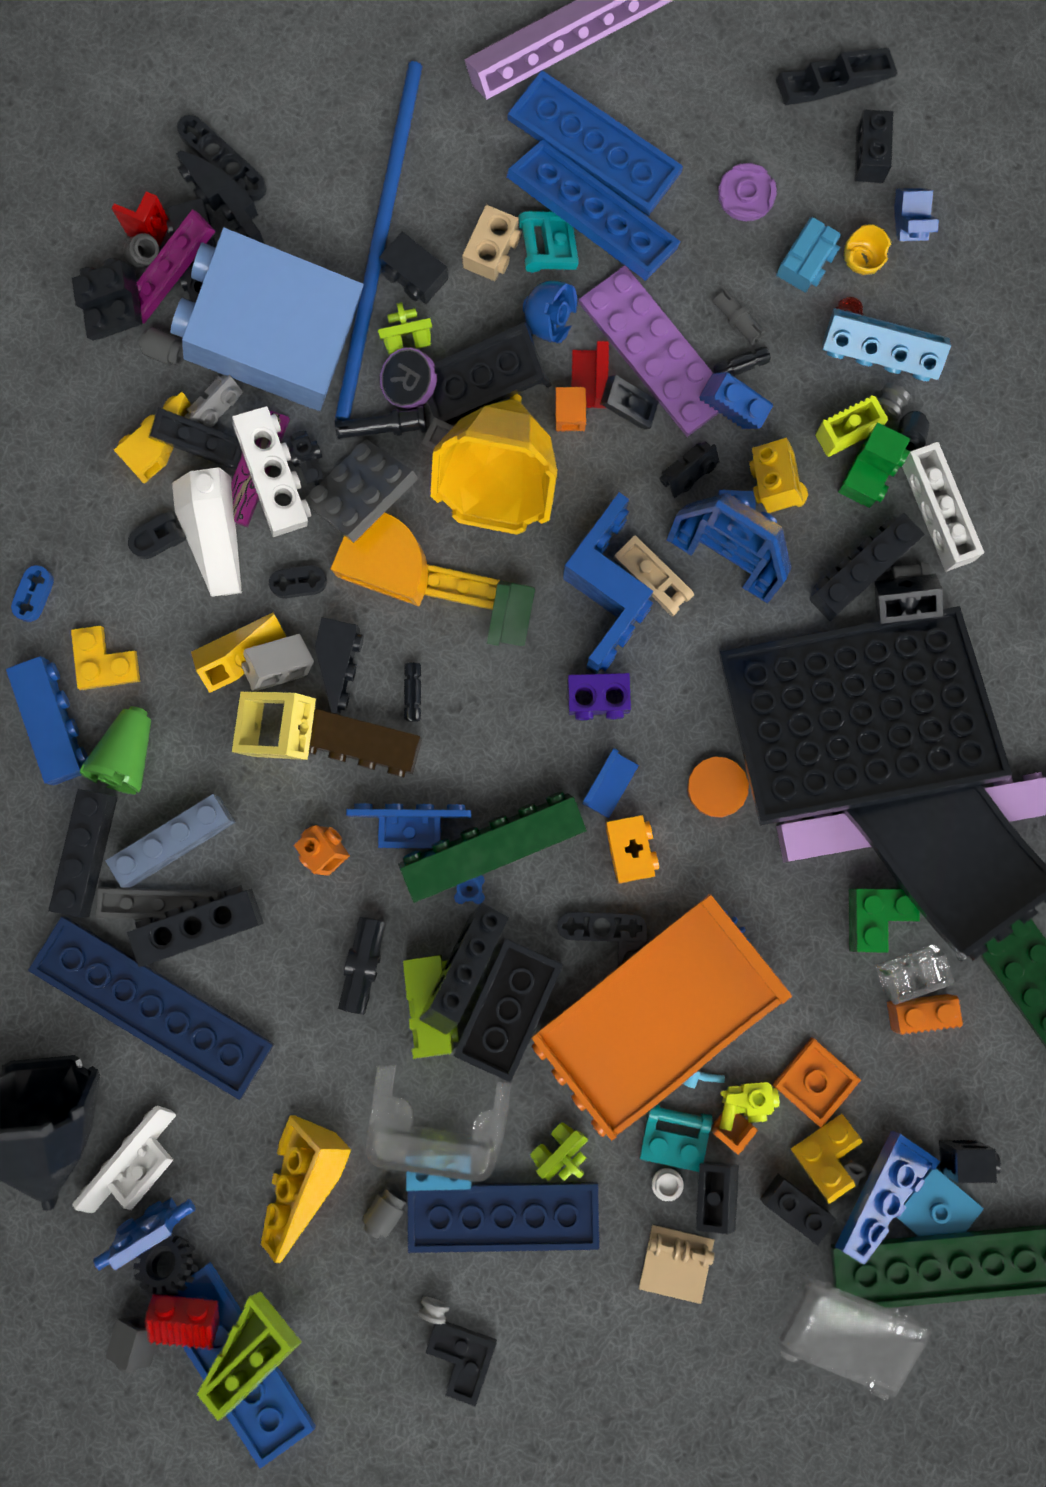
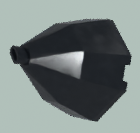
(44, 1123)

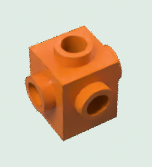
(321, 849)

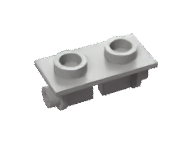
(222, 395)

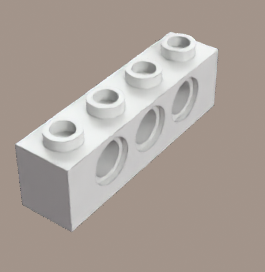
(259, 424)
(942, 507)

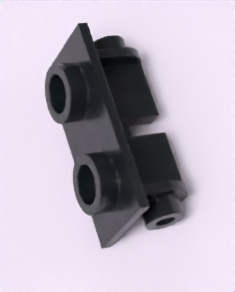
(701, 460)

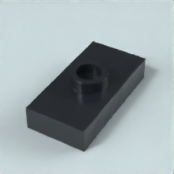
(629, 402)

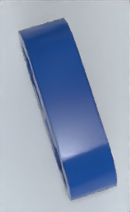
(25, 591)

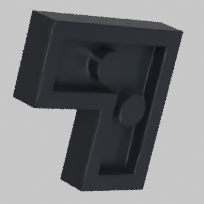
(470, 1354)

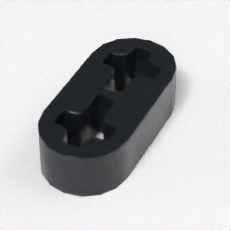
(298, 589)

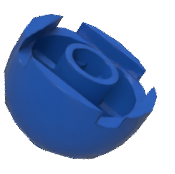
(550, 306)

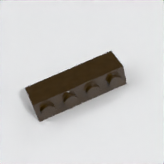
(364, 742)

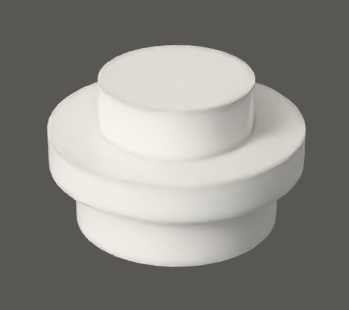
(667, 1184)

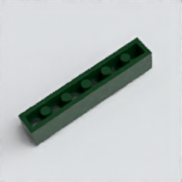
(491, 846)

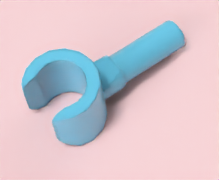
(692, 1081)

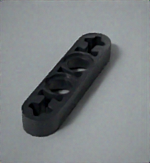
(222, 157)

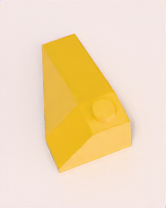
(308, 1174)

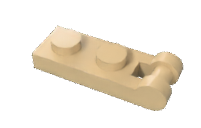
(654, 573)

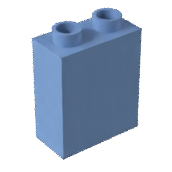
(267, 318)

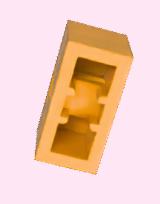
(625, 866)

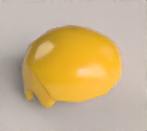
(870, 241)

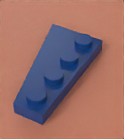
(890, 1183)

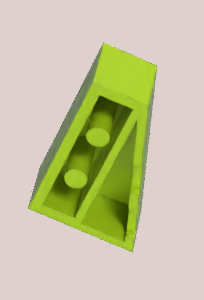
(420, 979)
(250, 1354)

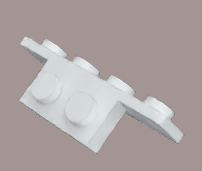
(132, 1167)

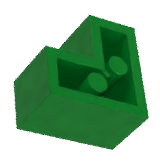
(877, 459)
(870, 916)

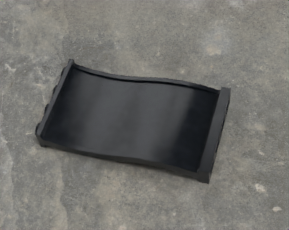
(957, 864)

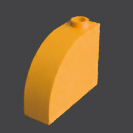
(385, 561)

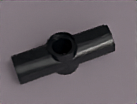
(362, 965)

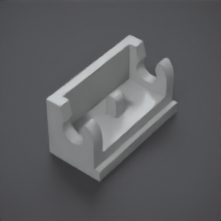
(276, 662)

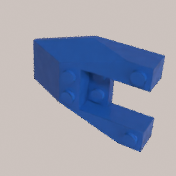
(739, 535)

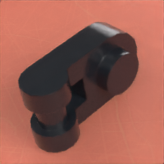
(145, 541)

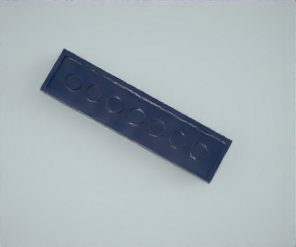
(151, 1007)

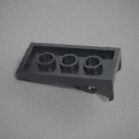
(486, 374)

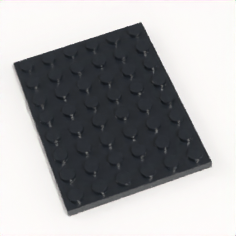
(862, 716)

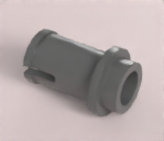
(910, 570)

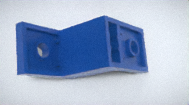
(608, 584)

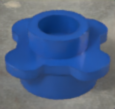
(475, 895)

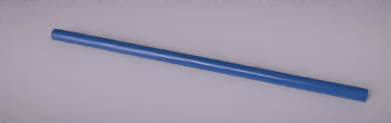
(378, 241)

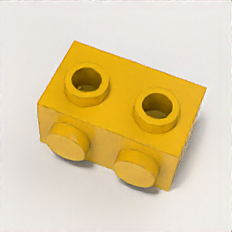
(776, 475)

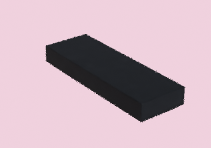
(195, 438)

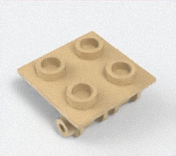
(676, 1264)

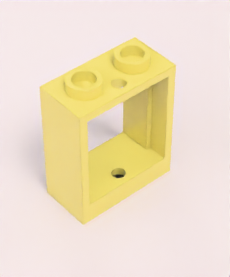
(292, 742)

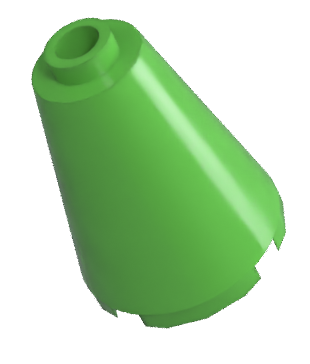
(121, 753)

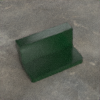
(511, 613)

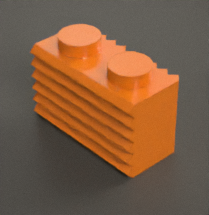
(925, 1014)

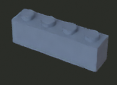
(170, 841)

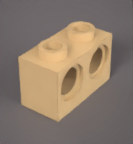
(487, 243)

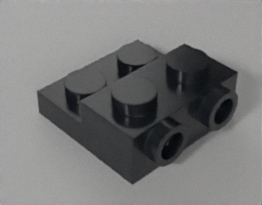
(108, 298)

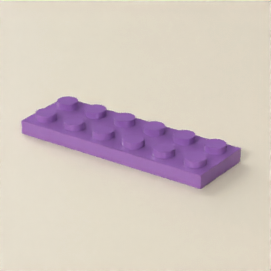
(651, 347)

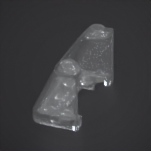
(850, 1335)

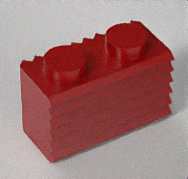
(182, 1321)

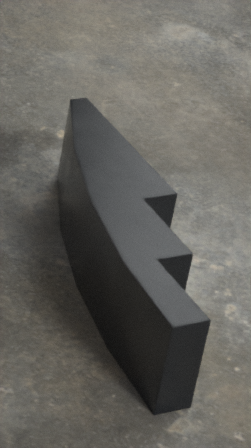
(836, 76)

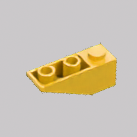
(144, 454)
(221, 659)

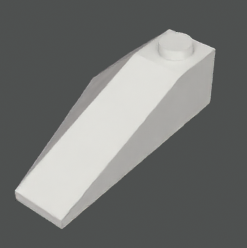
(207, 519)

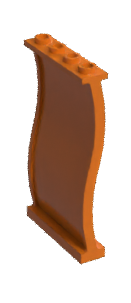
(659, 1017)

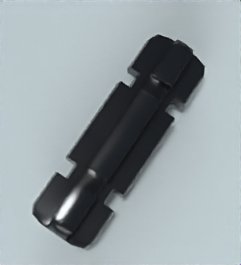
(744, 362)
(412, 692)

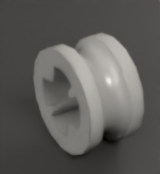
(433, 1310)

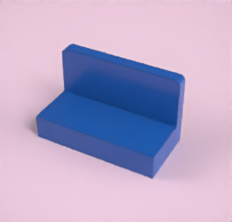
(610, 784)

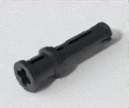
(394, 422)

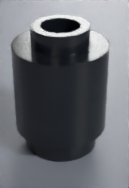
(916, 427)

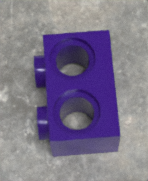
(597, 686)

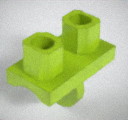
(419, 330)
(551, 1163)

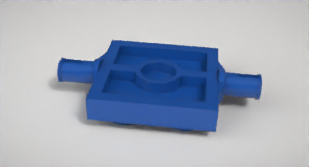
(139, 1235)

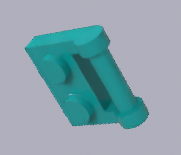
(557, 238)
(671, 1147)

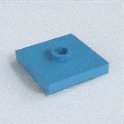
(939, 1207)

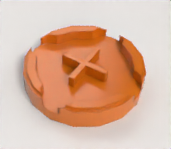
(718, 787)

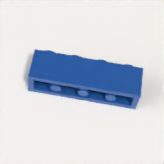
(47, 719)

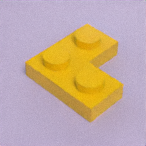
(96, 667)
(820, 1157)

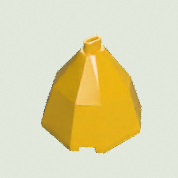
(496, 469)

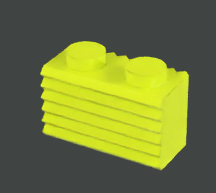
(850, 425)

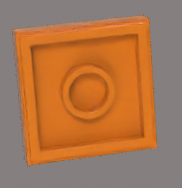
(816, 1082)

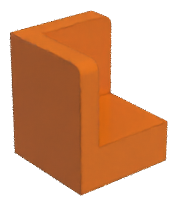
(570, 409)
(739, 1136)

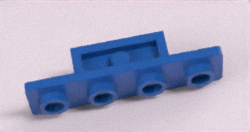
(408, 827)

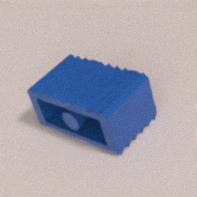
(736, 401)

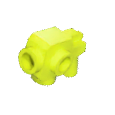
(751, 1099)

